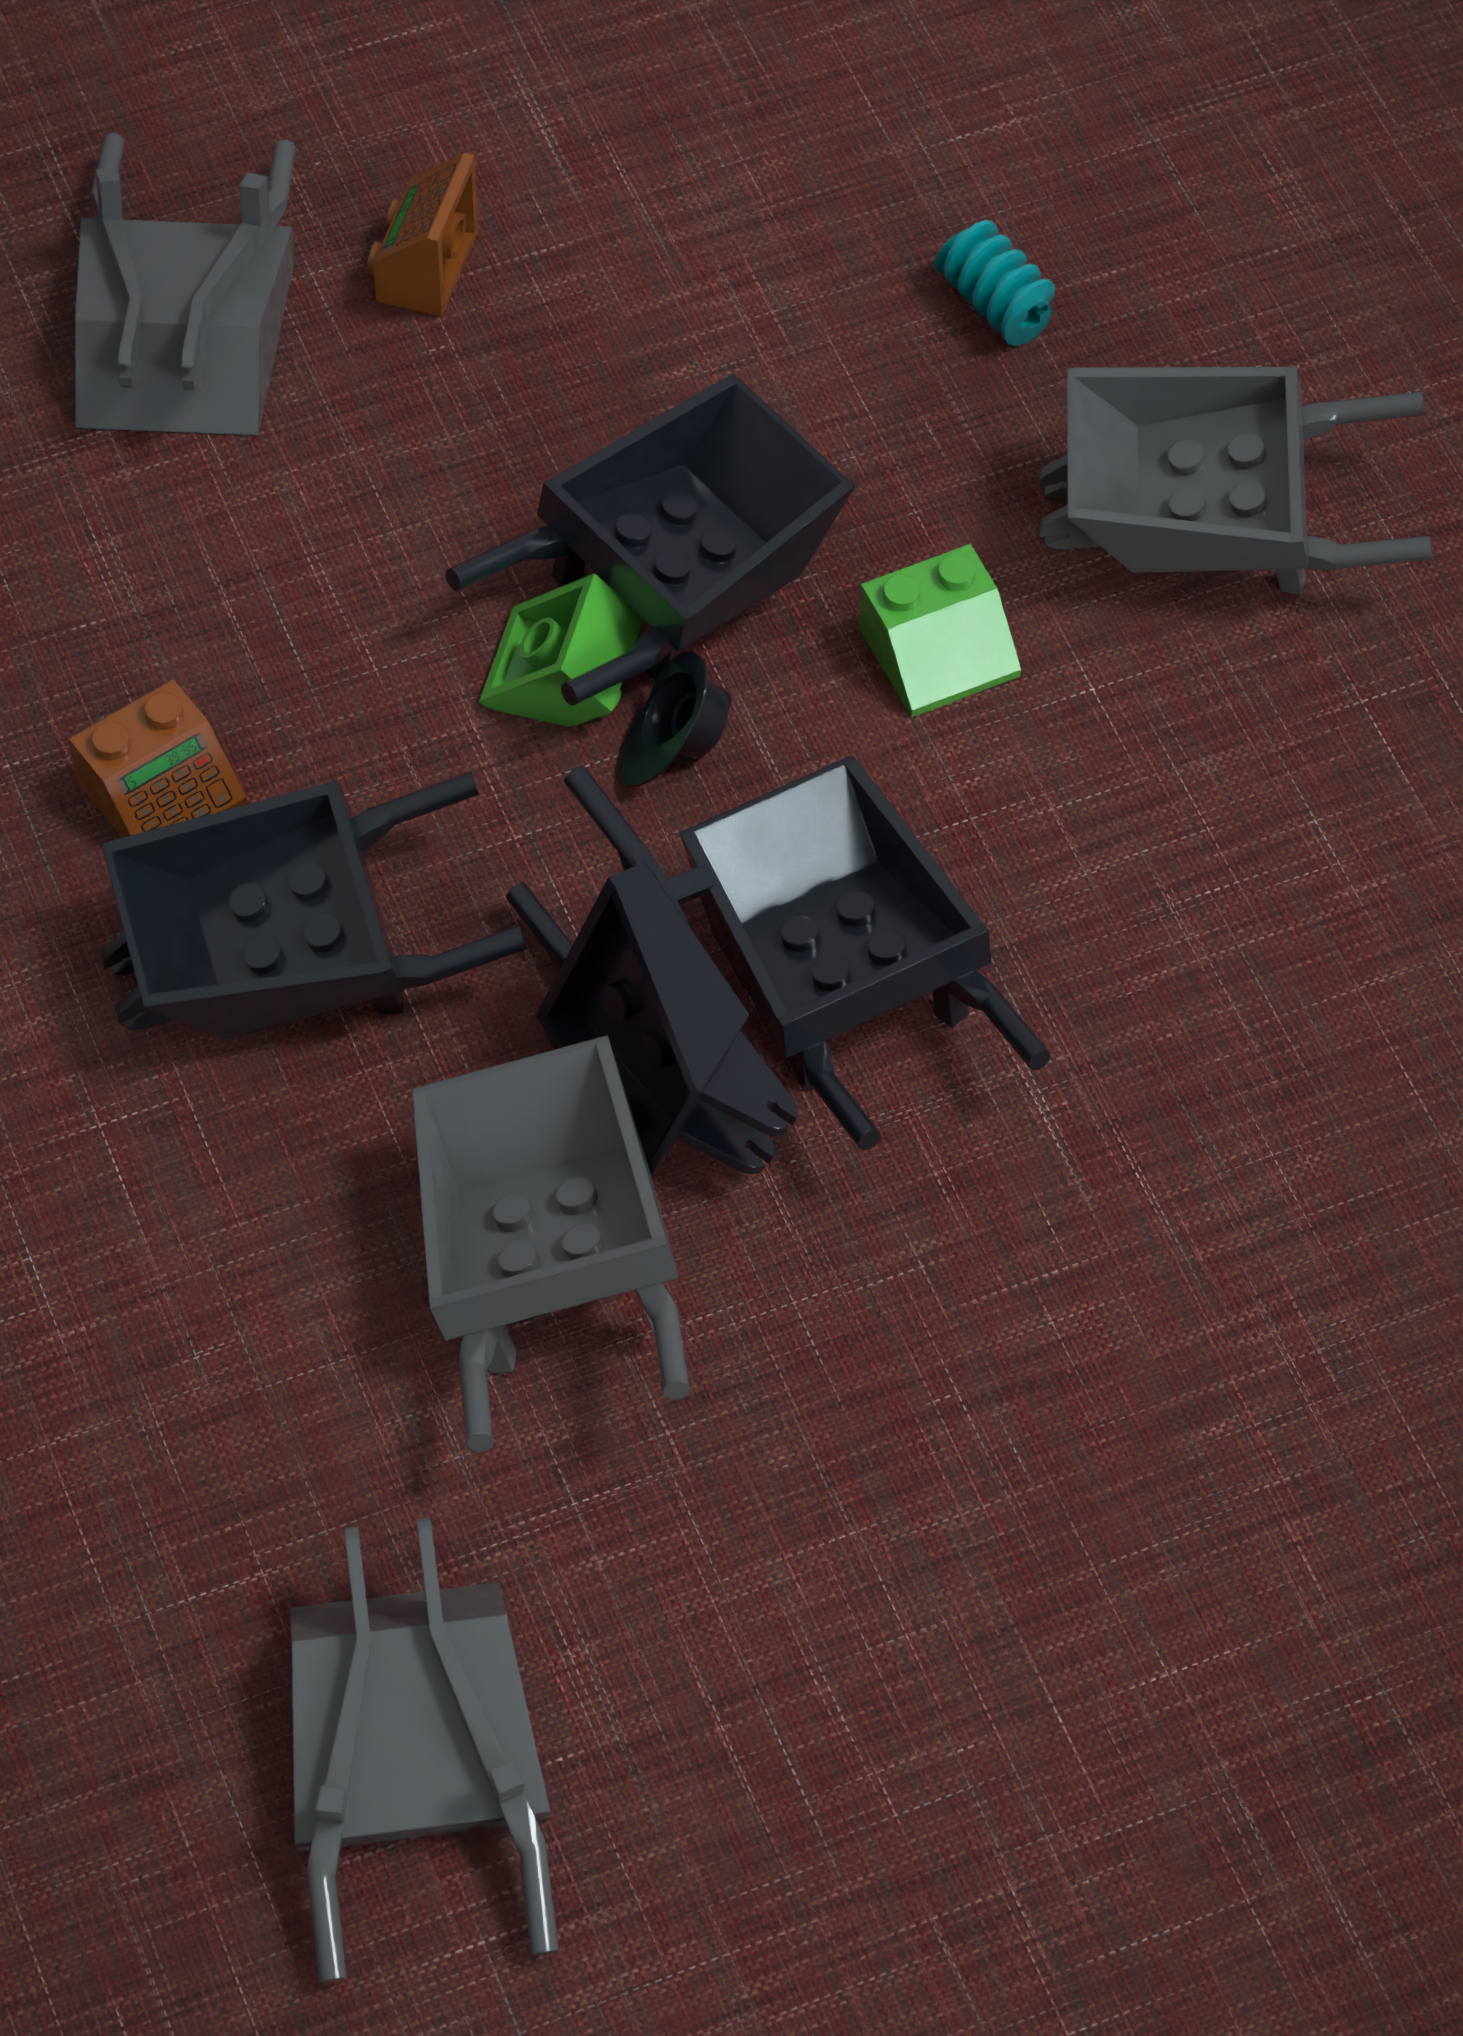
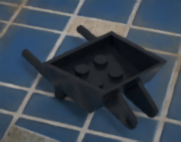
(681, 522)
(270, 914)
(840, 920)
(661, 1003)

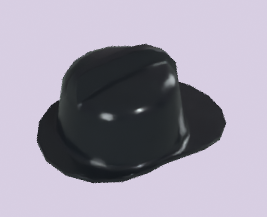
(676, 723)

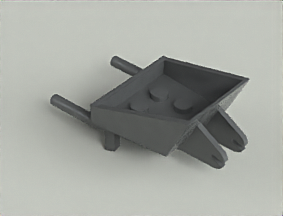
(180, 314)
(1204, 471)
(538, 1207)
(410, 1731)

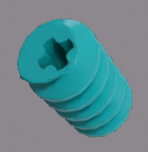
(997, 281)

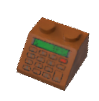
(427, 238)
(154, 764)

